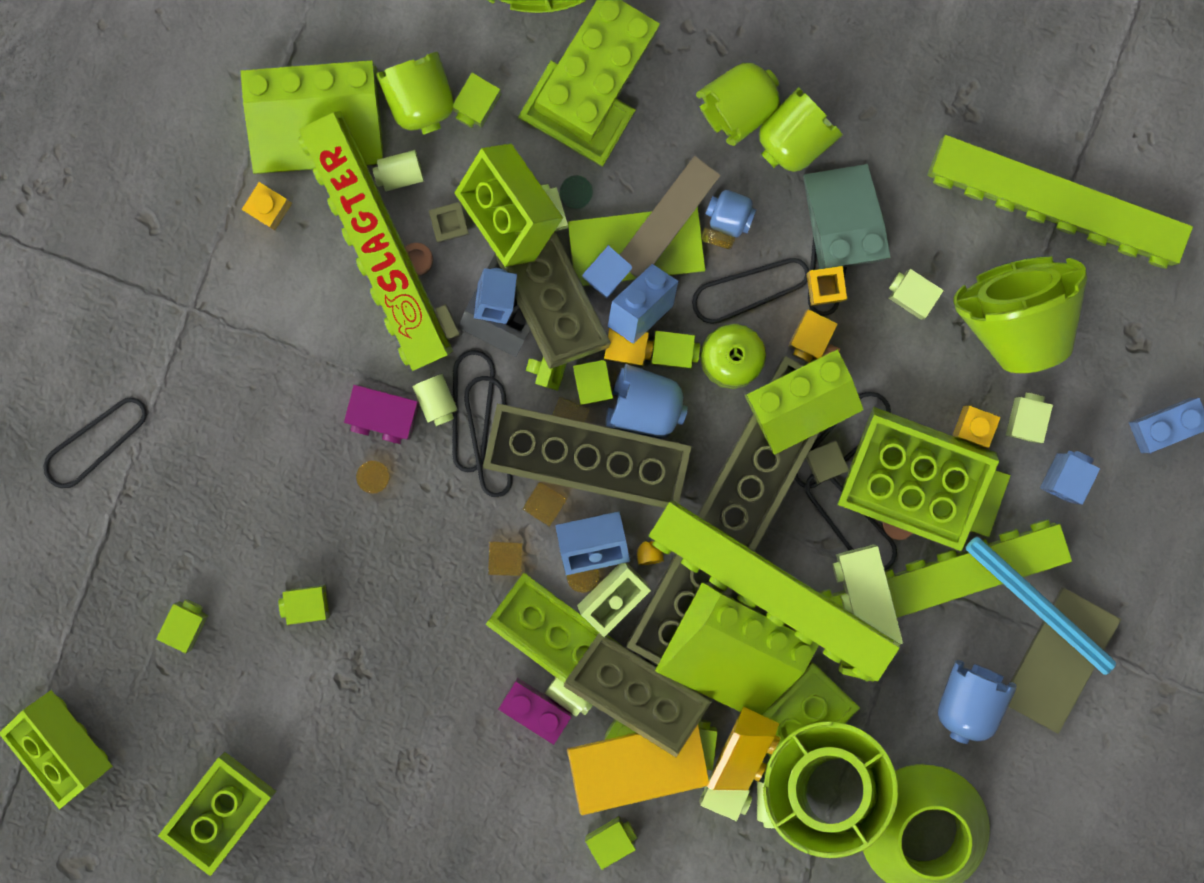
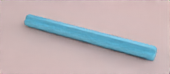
(1040, 605)

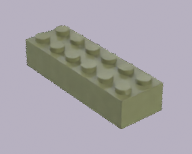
(586, 456)

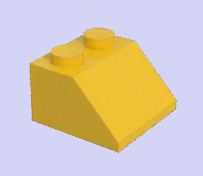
(744, 752)

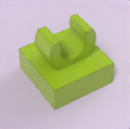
(546, 377)

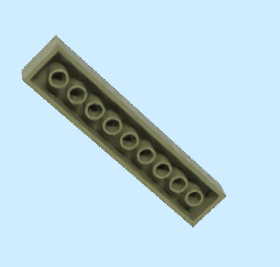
(737, 504)

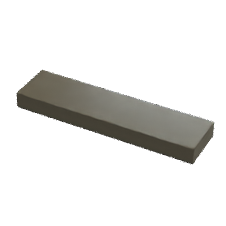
(669, 216)

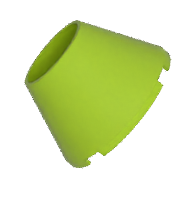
(1026, 311)
(787, 789)
(924, 789)

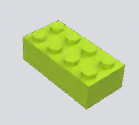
(596, 67)

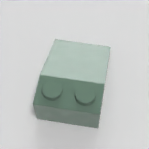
(846, 217)

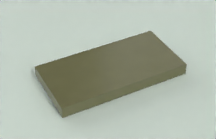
(557, 306)
(1053, 670)
(637, 694)

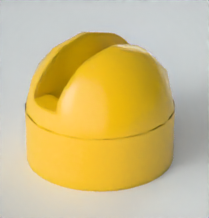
(648, 554)

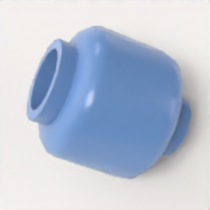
(731, 213)

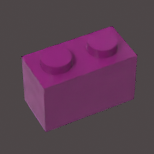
(381, 413)
(535, 711)

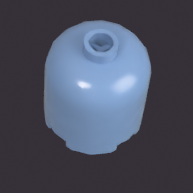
(646, 403)
(974, 702)

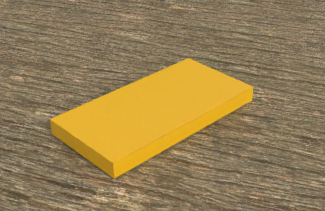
(633, 771)

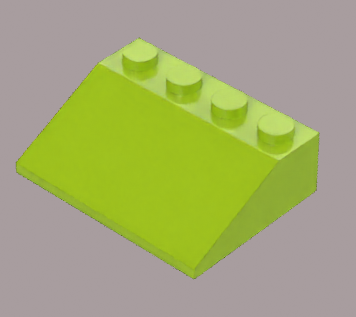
(292, 97)
(918, 478)
(734, 653)

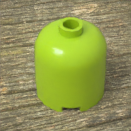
(418, 93)
(740, 100)
(797, 133)
(718, 363)

